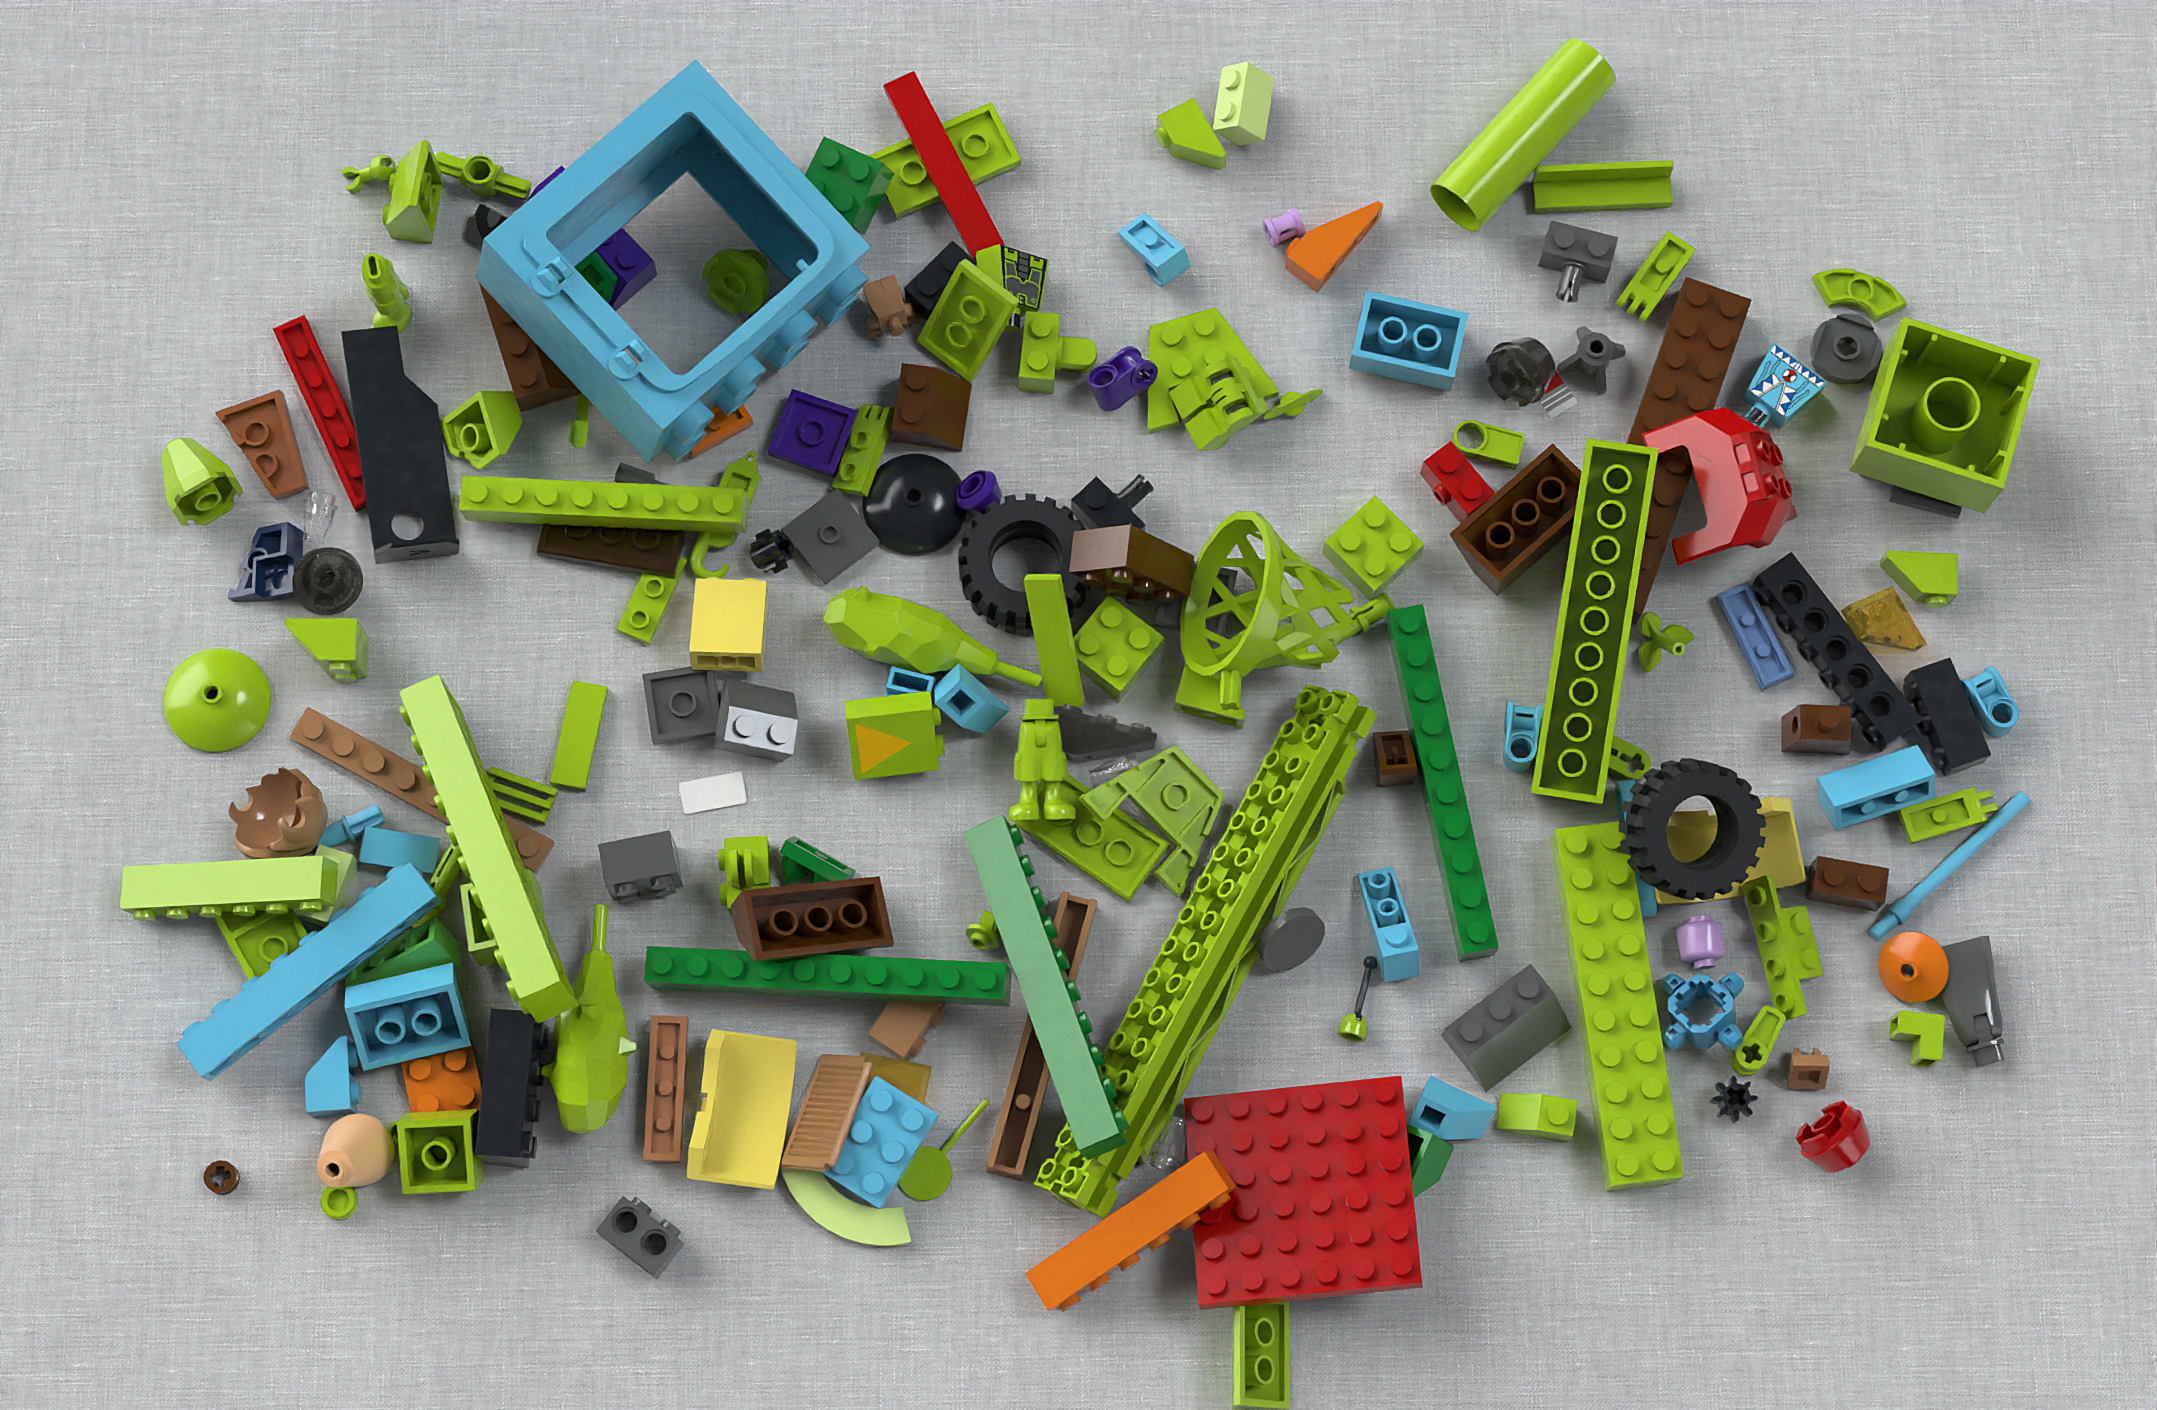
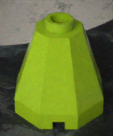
(197, 482)

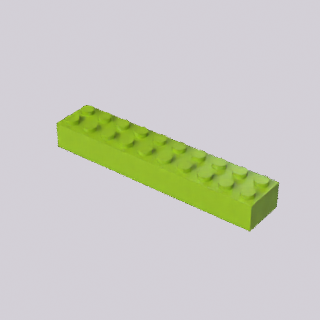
(1594, 621)
(486, 850)
(1616, 1008)

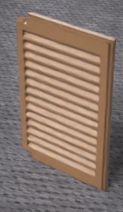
(827, 1112)

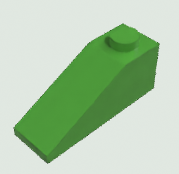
(416, 950)

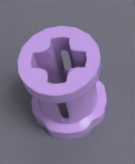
(1283, 227)

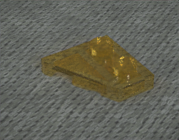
(1884, 621)

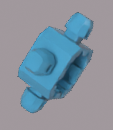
(1682, 996)

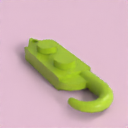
(737, 475)

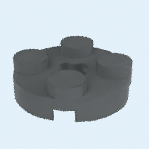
(1863, 341)

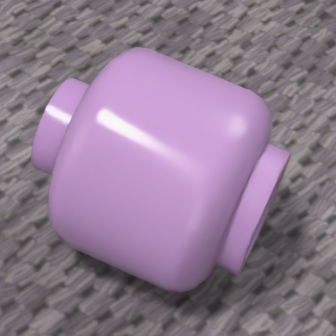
(1700, 942)

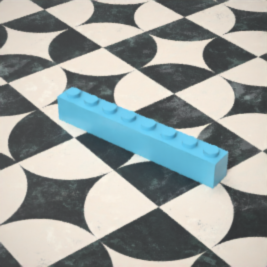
(308, 971)

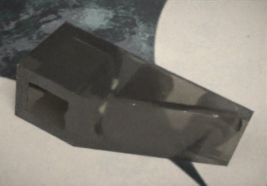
(1099, 737)

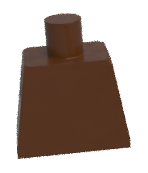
(1819, 729)

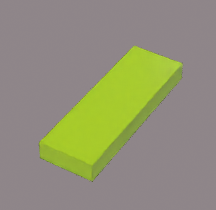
(579, 735)

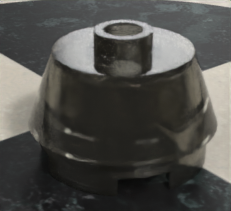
(1520, 370)
(327, 580)

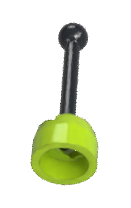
(1354, 1025)

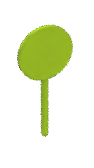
(930, 1169)

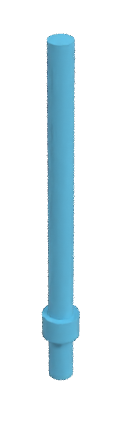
(1900, 910)

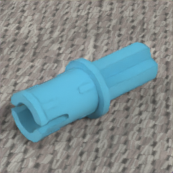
(352, 826)

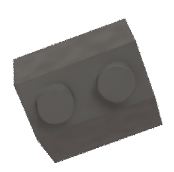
(756, 721)

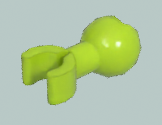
(377, 169)

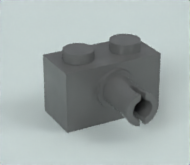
(1577, 255)

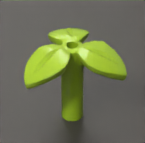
(1671, 639)

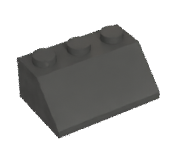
(1507, 1028)

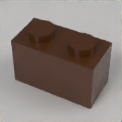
(1847, 883)

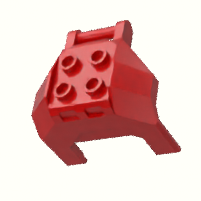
(1737, 480)

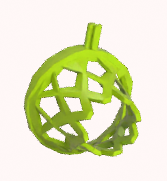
(1263, 641)

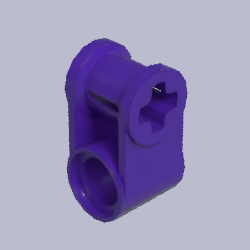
(1119, 378)

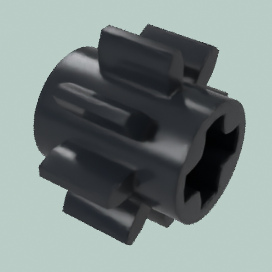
(771, 551)
(1742, 1104)

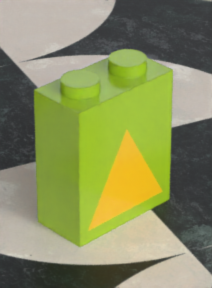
(893, 735)

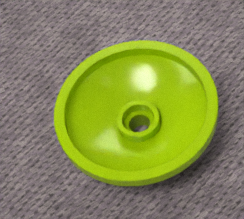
(233, 715)

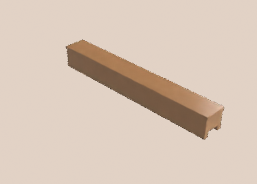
(1030, 1070)

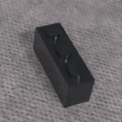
(1946, 717)

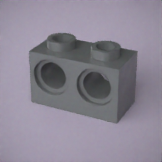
(635, 1243)

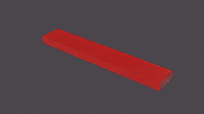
(942, 163)
(324, 403)

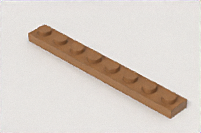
(398, 777)

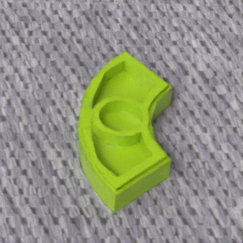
(1859, 290)

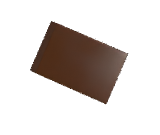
(1394, 758)

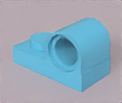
(1160, 252)

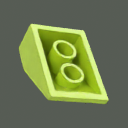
(415, 196)

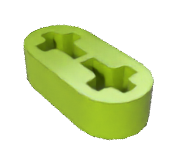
(1627, 751)

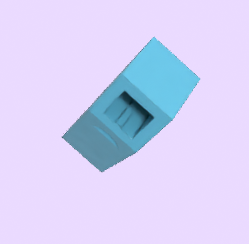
(1389, 925)

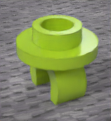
(984, 935)

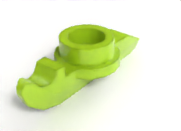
(1292, 404)

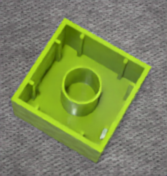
(1944, 415)

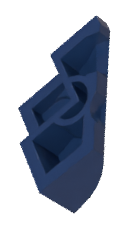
(270, 564)

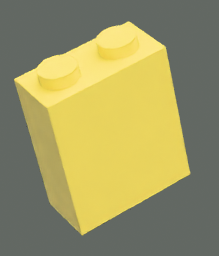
(729, 624)

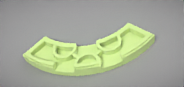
(843, 1216)

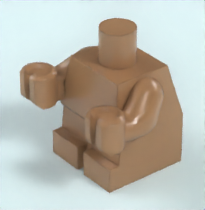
(887, 308)

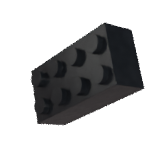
(510, 1089)

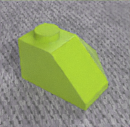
(482, 427)

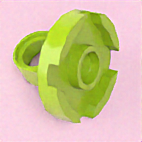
(737, 279)

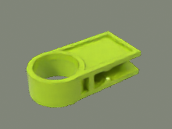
(1498, 447)

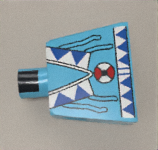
(1781, 389)

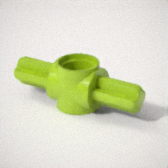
(495, 182)

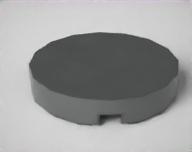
(1291, 939)

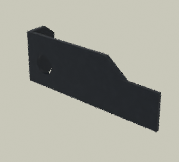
(397, 448)

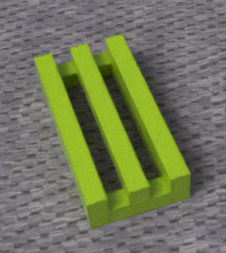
(547, 805)

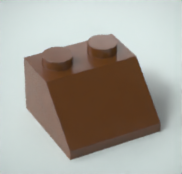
(930, 408)

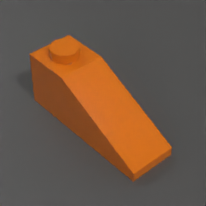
(1328, 245)

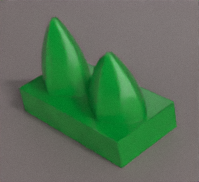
(802, 857)

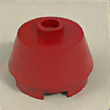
(1835, 1139)

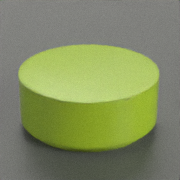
(339, 1202)

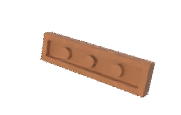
(666, 1089)

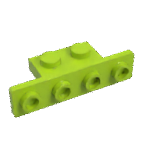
(1784, 945)

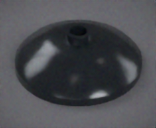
(920, 525)

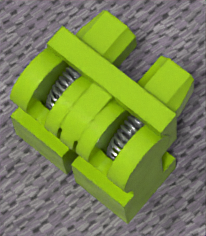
(1218, 403)

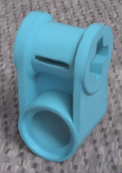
(1989, 694)
(1521, 729)

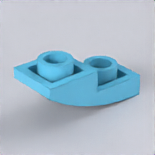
(393, 848)

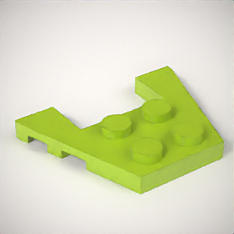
(1183, 349)
(1174, 797)

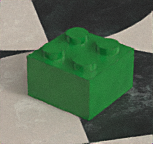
(849, 181)

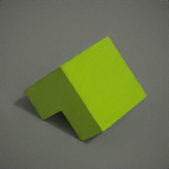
(1923, 1032)

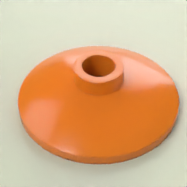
(1925, 957)

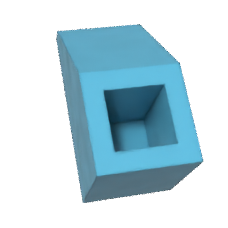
(968, 701)
(331, 1081)
(1450, 1112)

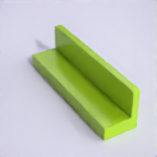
(1602, 186)

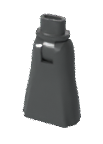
(1973, 999)

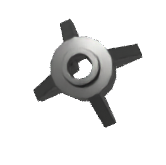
(1592, 357)

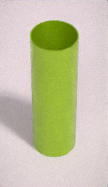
(1523, 134)

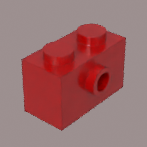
(1455, 481)

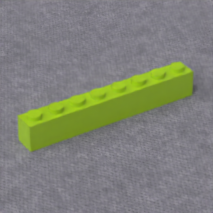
(604, 504)

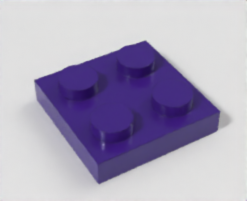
(812, 433)

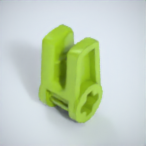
(1758, 1039)

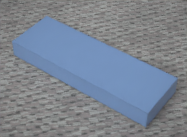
(1754, 636)

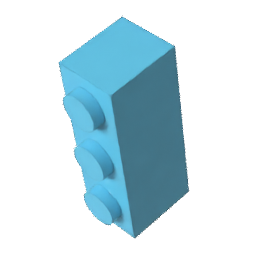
(1876, 787)

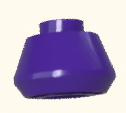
(978, 491)

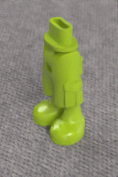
(386, 292)
(1037, 759)

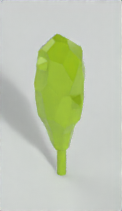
(911, 636)
(591, 1042)

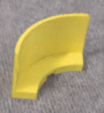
(1694, 832)
(746, 1109)

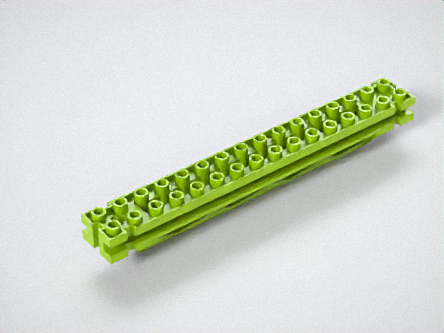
(1216, 939)

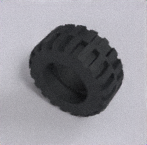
(995, 528)
(1735, 837)

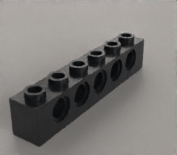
(1834, 632)

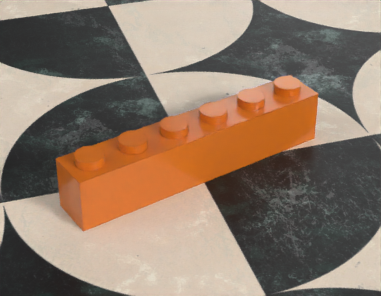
(1130, 1231)

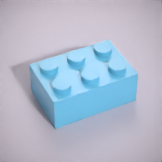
(1408, 341)
(408, 1016)
(882, 1142)

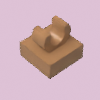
(1808, 1070)

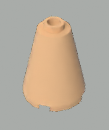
(355, 1152)

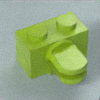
(1048, 353)
(745, 866)

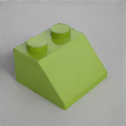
(334, 644)

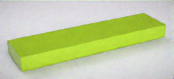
(1054, 639)

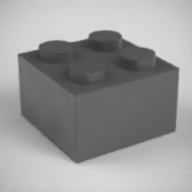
(641, 866)

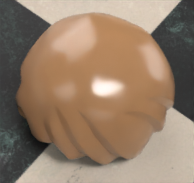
(281, 817)

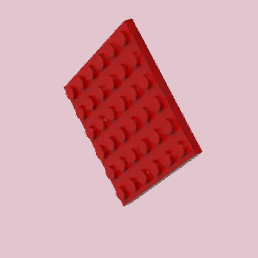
(1316, 1196)

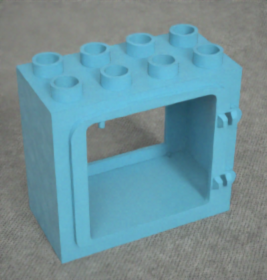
(678, 130)

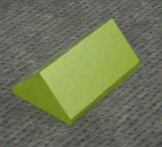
(1261, 1356)

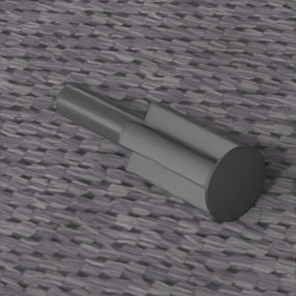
(630, 474)

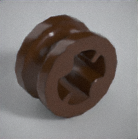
(213, 1170)

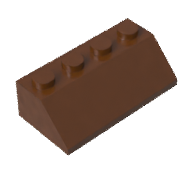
(530, 371)
(1521, 520)
(812, 919)

